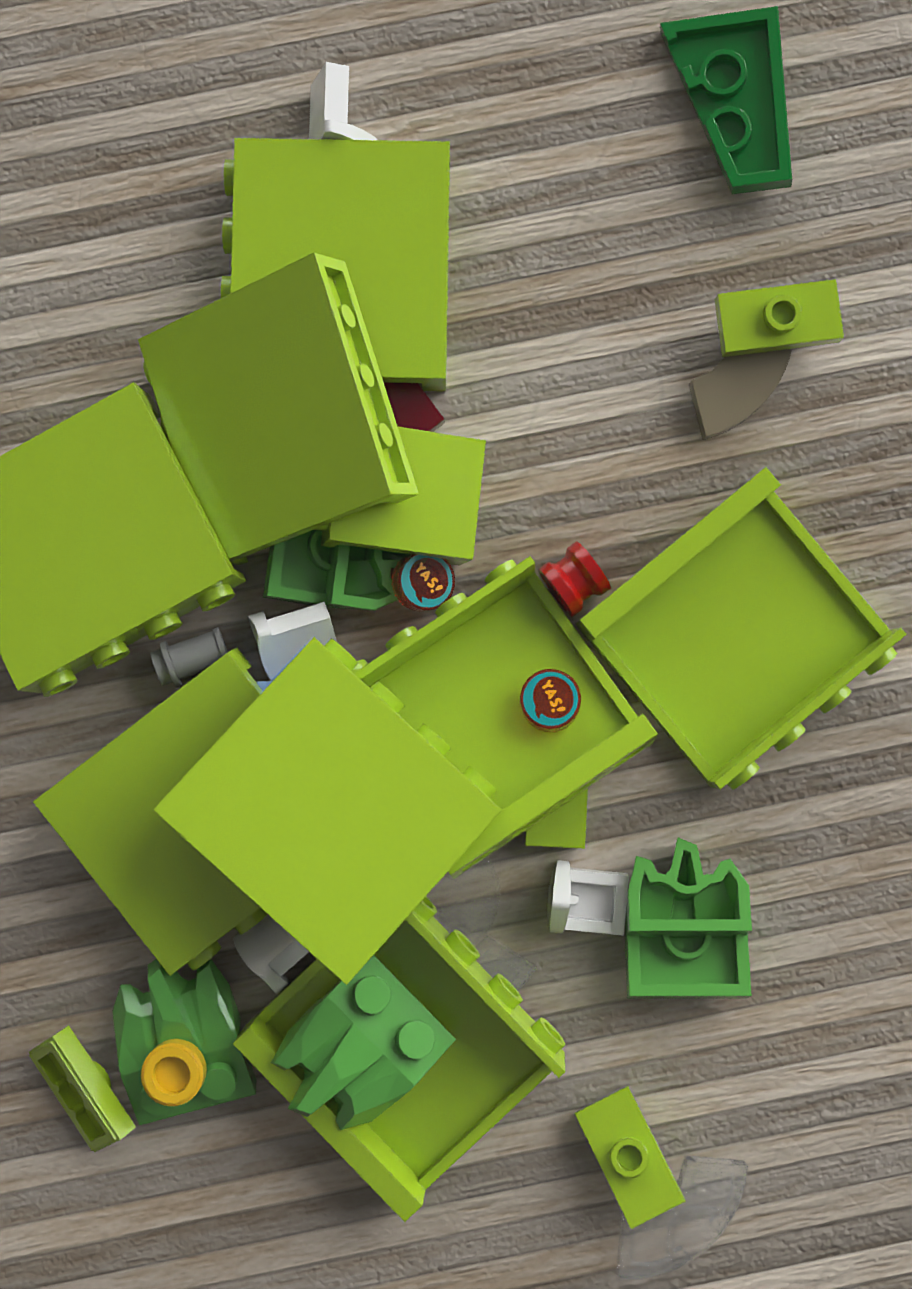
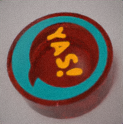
(423, 582)
(550, 700)

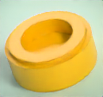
(173, 1072)

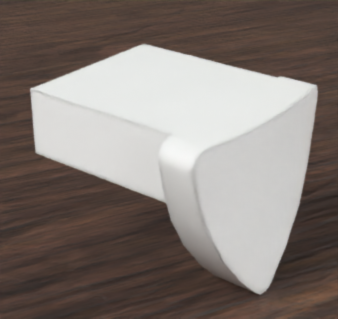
(330, 106)
(286, 634)
(586, 900)
(269, 952)

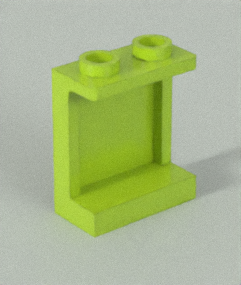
(439, 519)

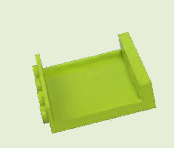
(360, 203)
(278, 407)
(99, 544)
(739, 634)
(466, 685)
(330, 808)
(138, 860)
(468, 1090)

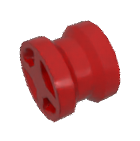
(574, 578)

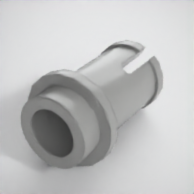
(187, 657)

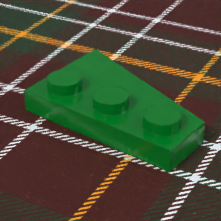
(738, 92)

